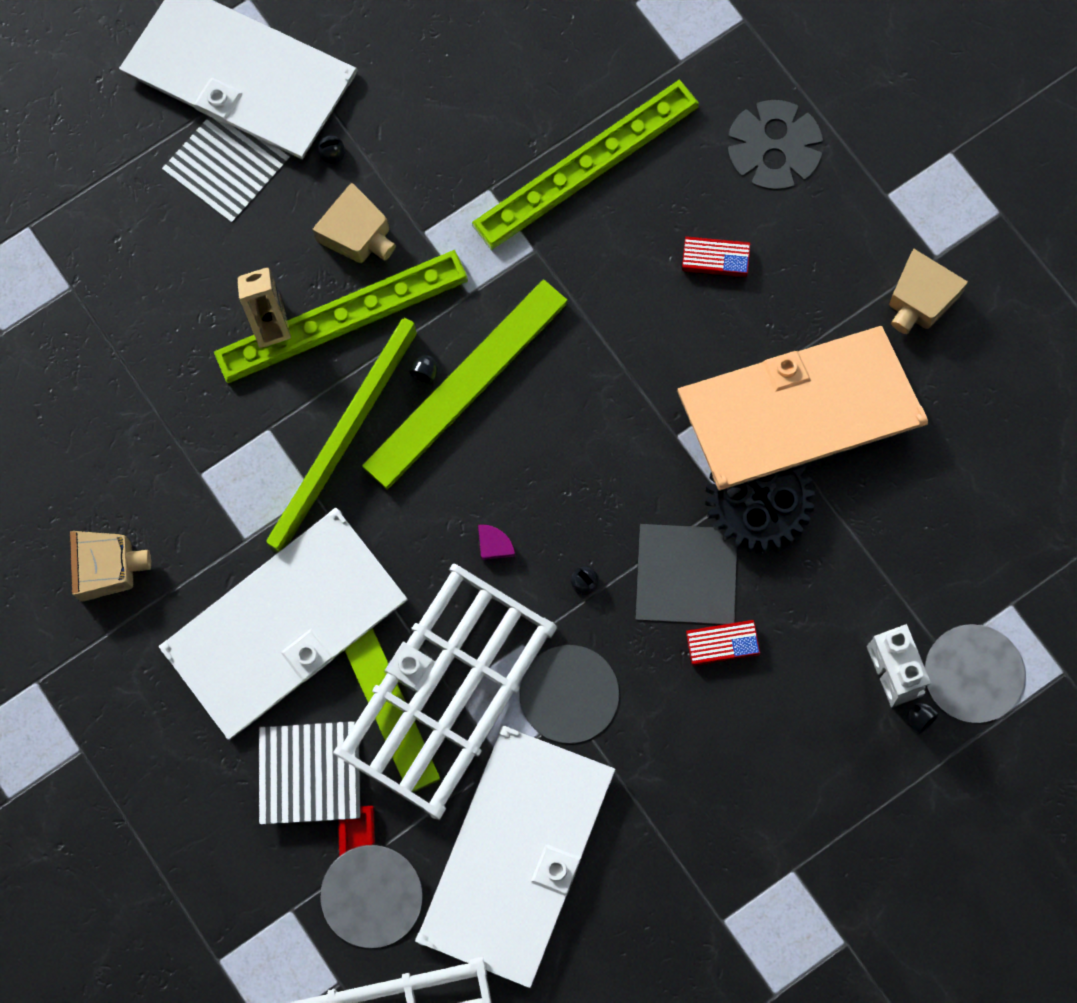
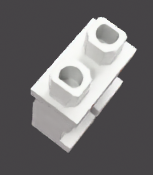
(902, 666)

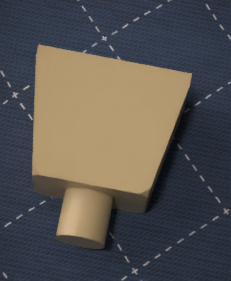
(354, 227)
(924, 293)

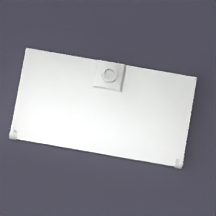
(239, 72)
(283, 623)
(516, 856)

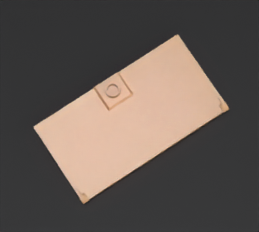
(801, 407)

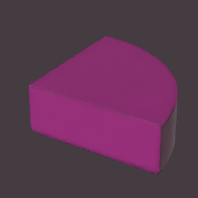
(494, 543)

